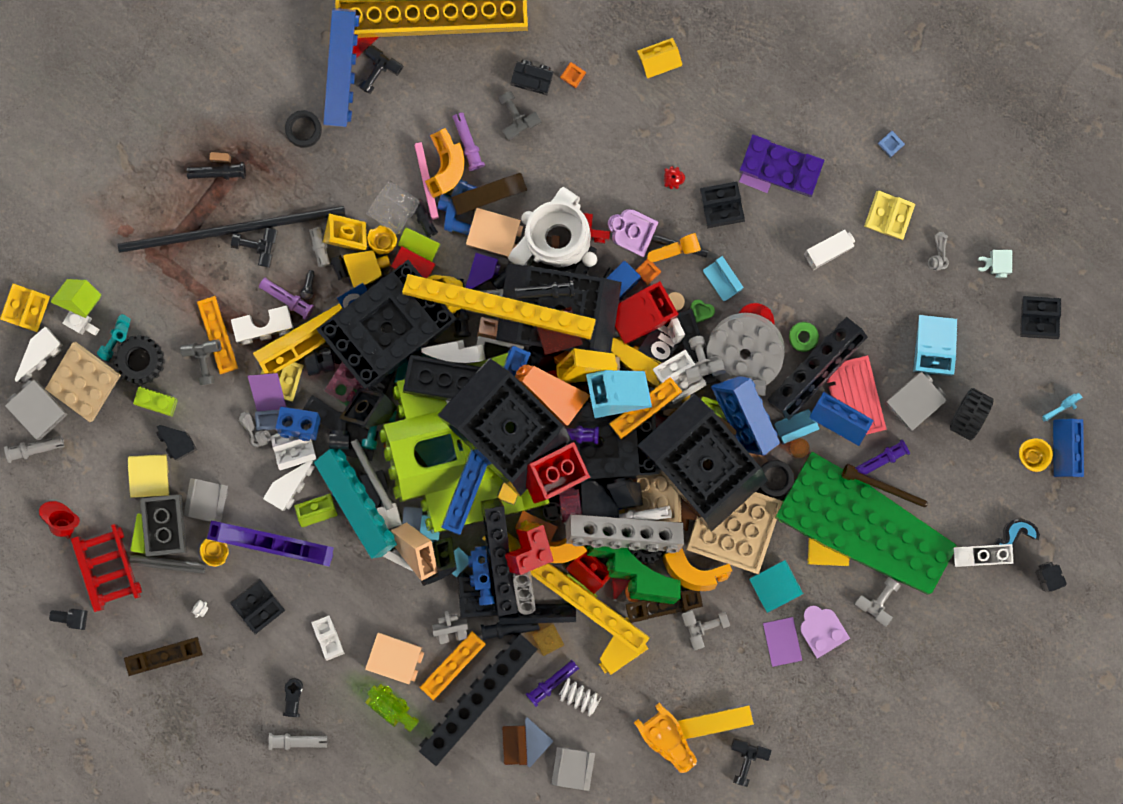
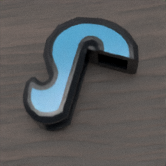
(1013, 530)

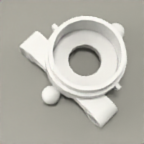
(562, 212)

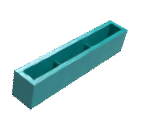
(355, 503)

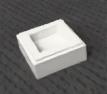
(675, 331)

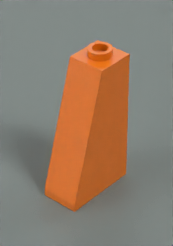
(556, 395)

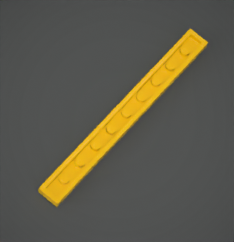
(499, 306)
(586, 603)

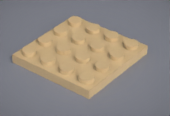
(741, 536)

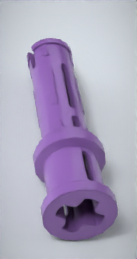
(470, 150)
(294, 302)

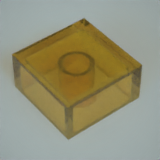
(548, 640)

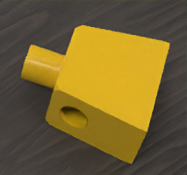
(365, 267)

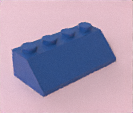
(746, 414)

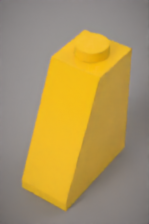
(582, 362)
(617, 655)

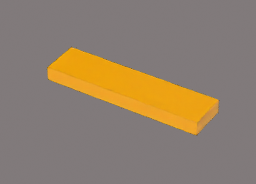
(216, 330)
(659, 398)
(452, 665)

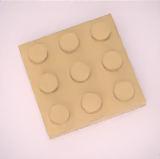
(82, 381)
(657, 494)

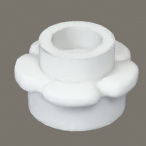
(199, 609)

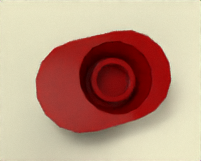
(59, 518)

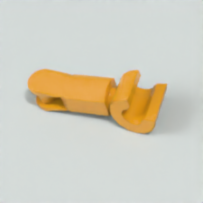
(687, 244)

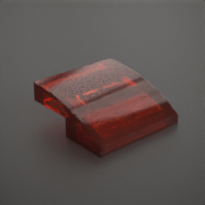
(555, 341)

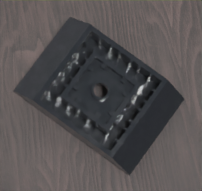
(592, 298)
(357, 331)
(480, 418)
(680, 449)
(617, 456)

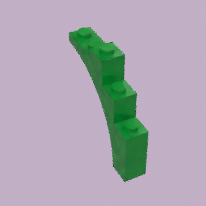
(643, 582)

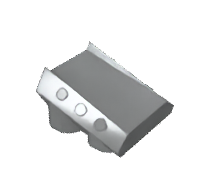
(205, 500)
(573, 768)

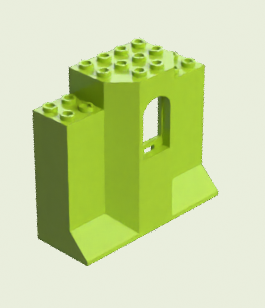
(437, 482)

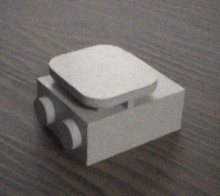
(916, 401)
(36, 409)

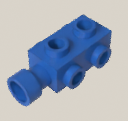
(479, 571)

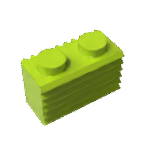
(155, 401)

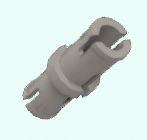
(319, 247)

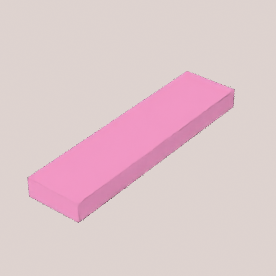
(425, 176)

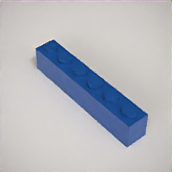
(340, 67)

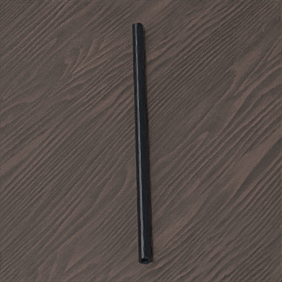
(229, 229)

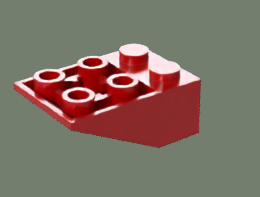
(644, 313)

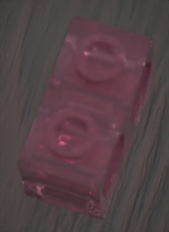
(341, 379)
(569, 503)

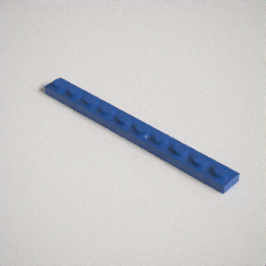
(475, 466)

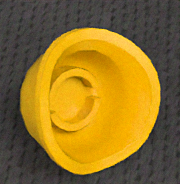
(1035, 454)

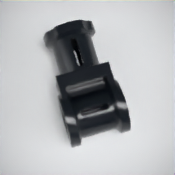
(292, 698)

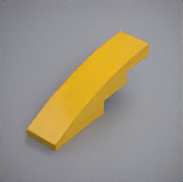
(716, 722)

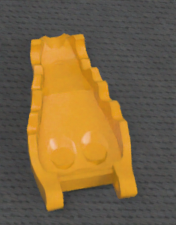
(666, 737)

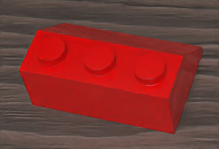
(555, 473)

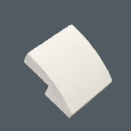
(675, 369)
(292, 450)

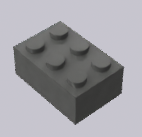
(163, 525)

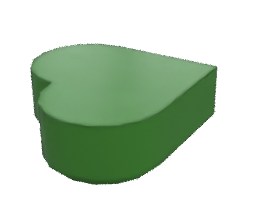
(702, 311)

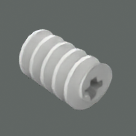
(579, 697)

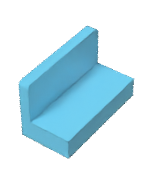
(723, 279)
(796, 427)

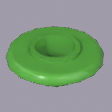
(813, 336)

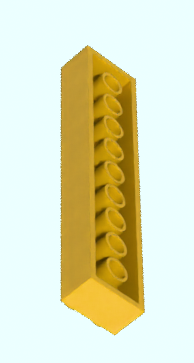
(436, 17)

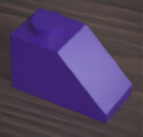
(482, 271)

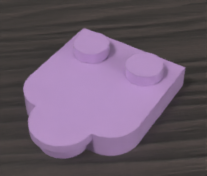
(632, 231)
(822, 630)

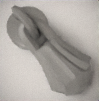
(936, 261)
(262, 436)

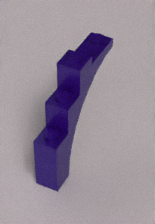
(270, 543)

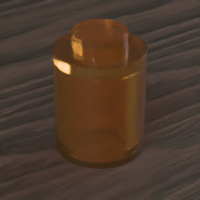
(799, 448)

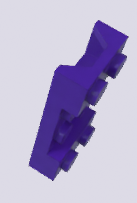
(781, 166)

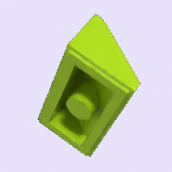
(419, 244)
(315, 510)

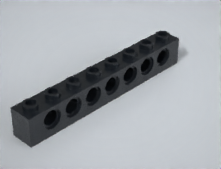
(436, 754)

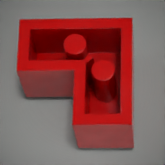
(533, 551)

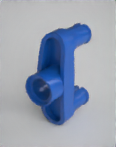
(445, 204)

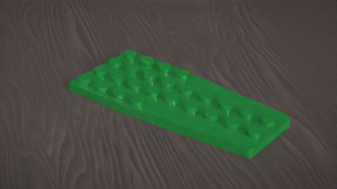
(864, 526)

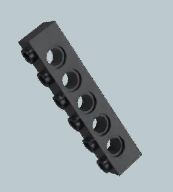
(813, 376)
(497, 547)

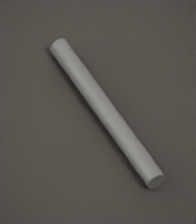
(372, 475)

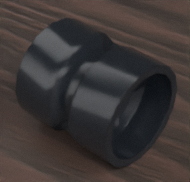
(312, 361)

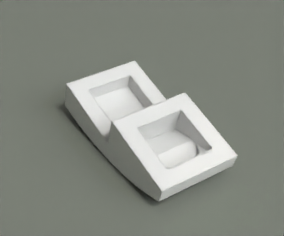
(328, 638)

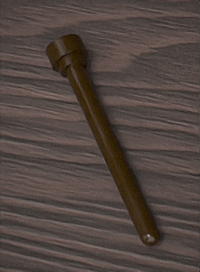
(850, 473)

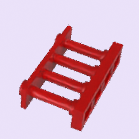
(87, 564)

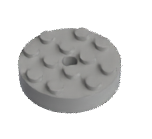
(750, 333)

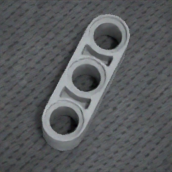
(524, 592)

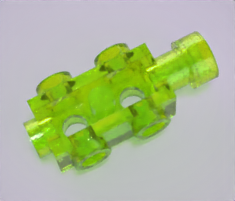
(390, 707)

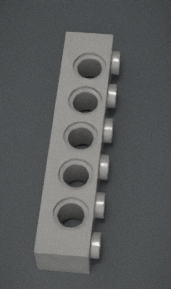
(632, 527)

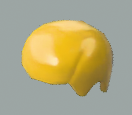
(382, 240)
(213, 552)

